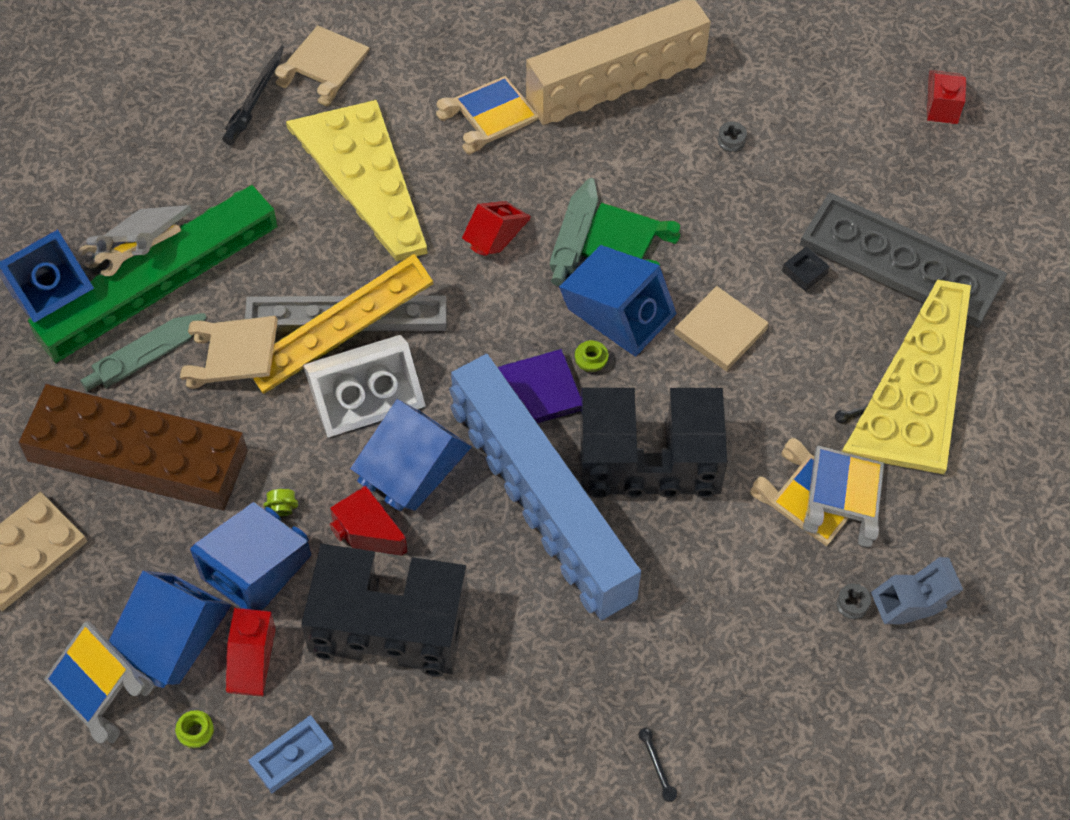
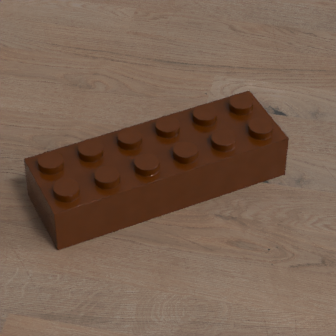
(134, 446)

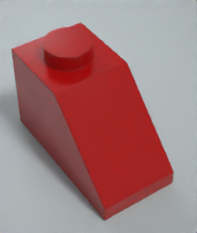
(945, 96)
(494, 226)
(366, 524)
(249, 651)

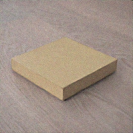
(721, 328)

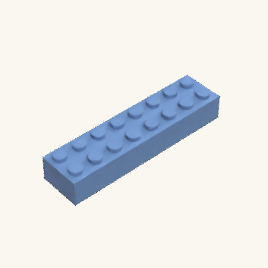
(545, 488)

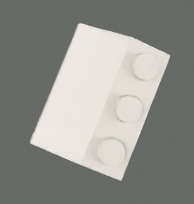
(363, 384)

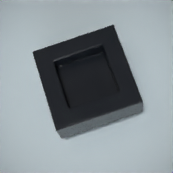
(805, 268)

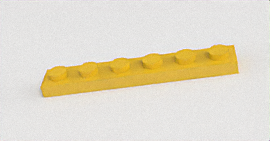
(345, 320)

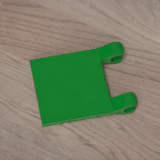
(627, 232)

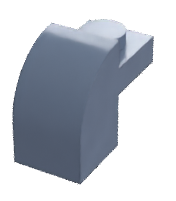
(918, 595)

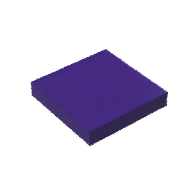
(544, 385)

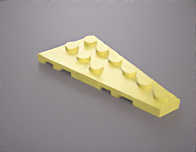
(362, 165)
(916, 399)

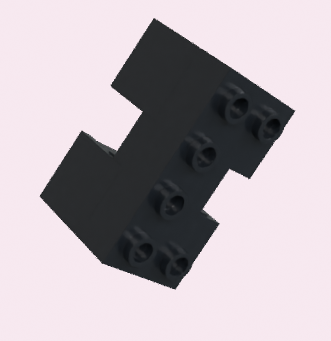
(688, 465)
(351, 618)

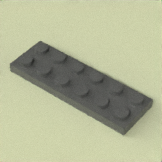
(898, 255)

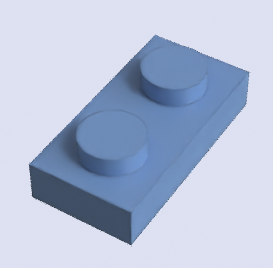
(291, 754)

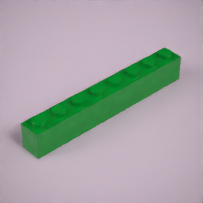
(152, 276)

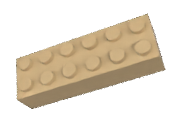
(617, 60)

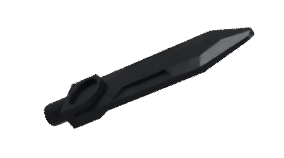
(243, 115)

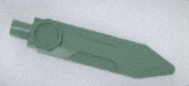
(574, 231)
(141, 352)

